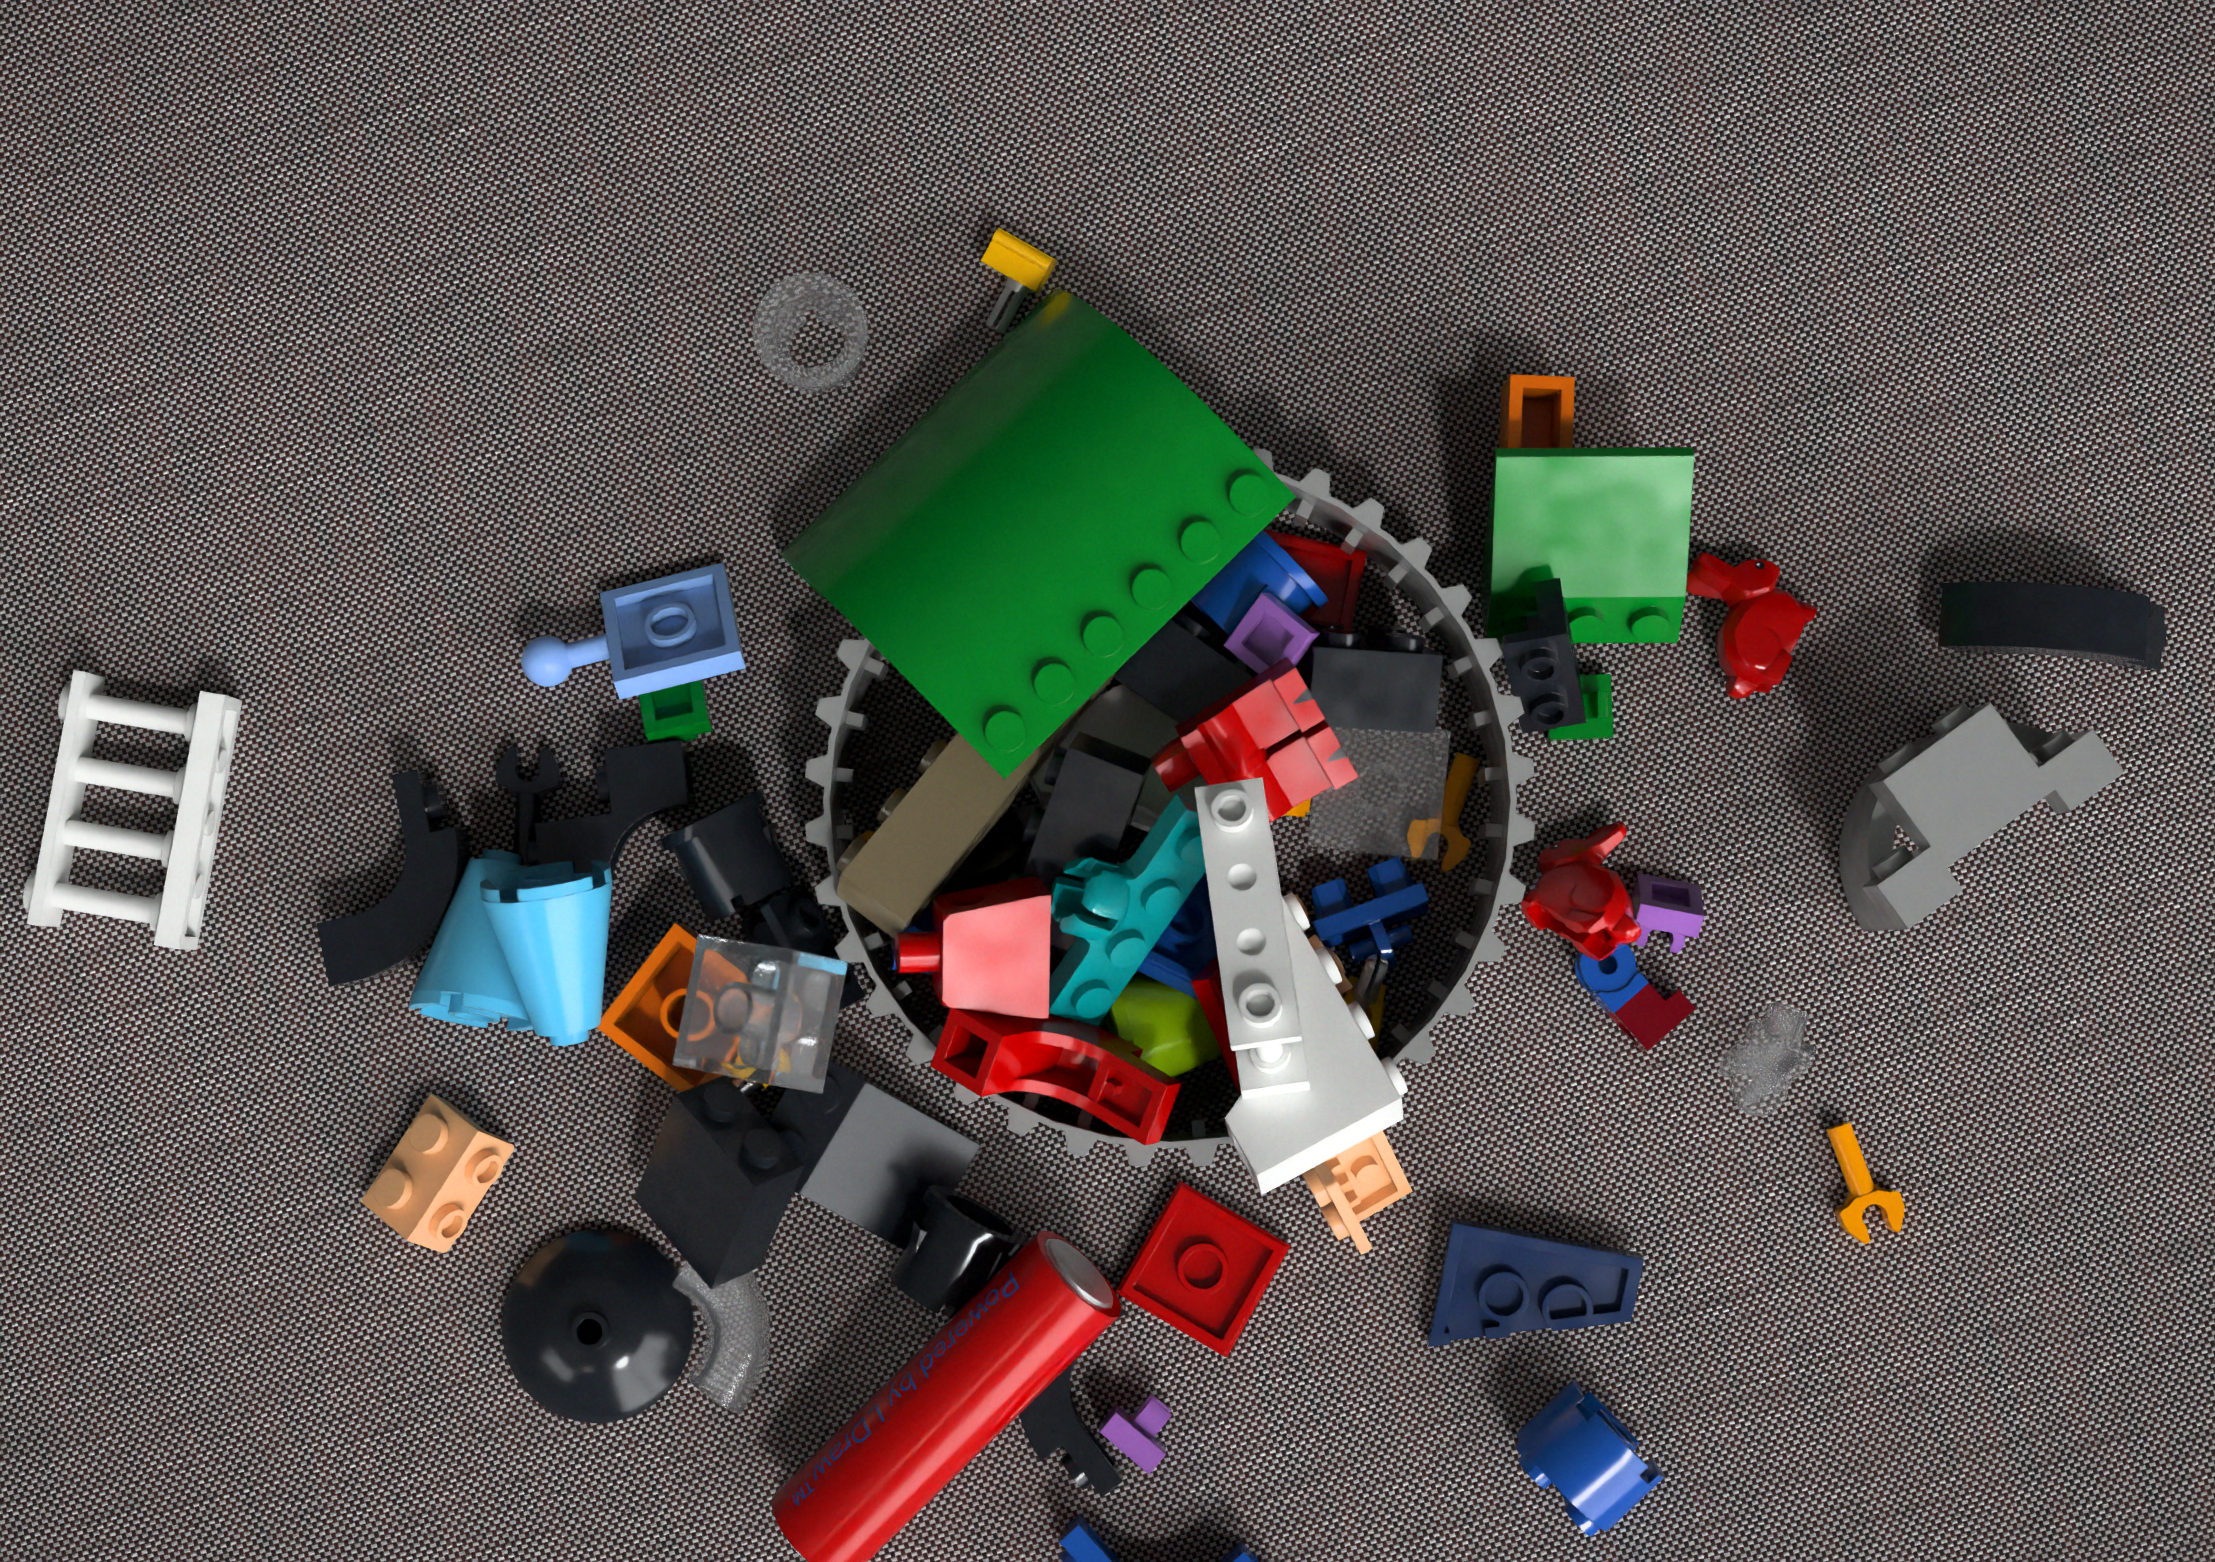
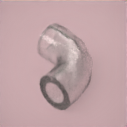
(735, 1339)

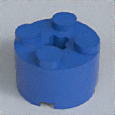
(1587, 1458)

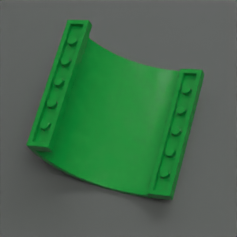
(1037, 526)

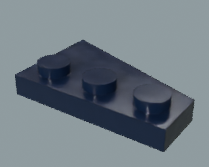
(1526, 1281)

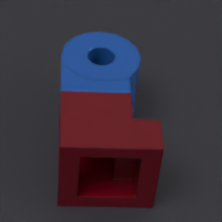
(1630, 998)

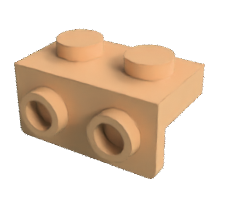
(437, 1175)
(1357, 1186)

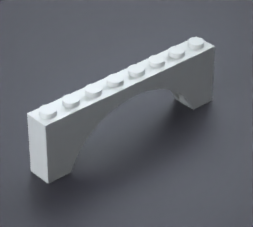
(1349, 1087)

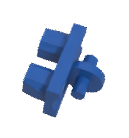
(1394, 903)

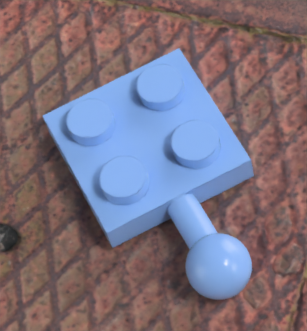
(654, 635)

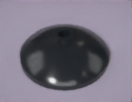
(642, 1319)

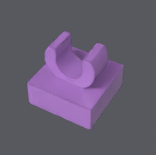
(1270, 634)
(1667, 907)
(1137, 1433)

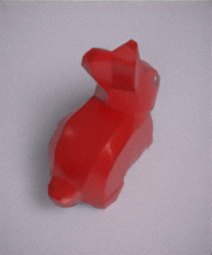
(1759, 625)
(1581, 896)

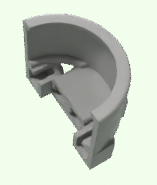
(1951, 798)

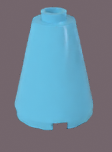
(554, 943)
(465, 968)

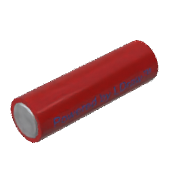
(946, 1403)

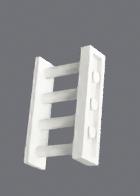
(184, 851)
(1251, 938)

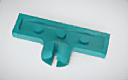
(1122, 912)

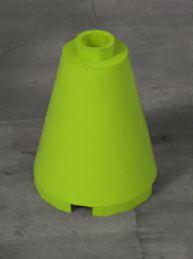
(1163, 1024)

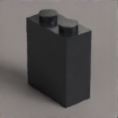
(718, 1181)

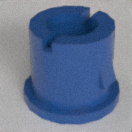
(1256, 570)

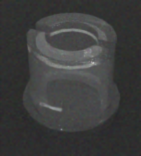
(782, 315)

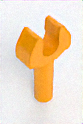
(1455, 794)
(1861, 1187)

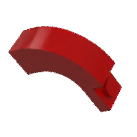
(1061, 1061)

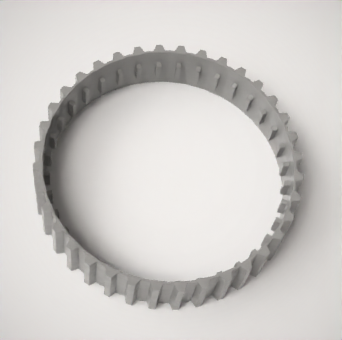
(1504, 771)

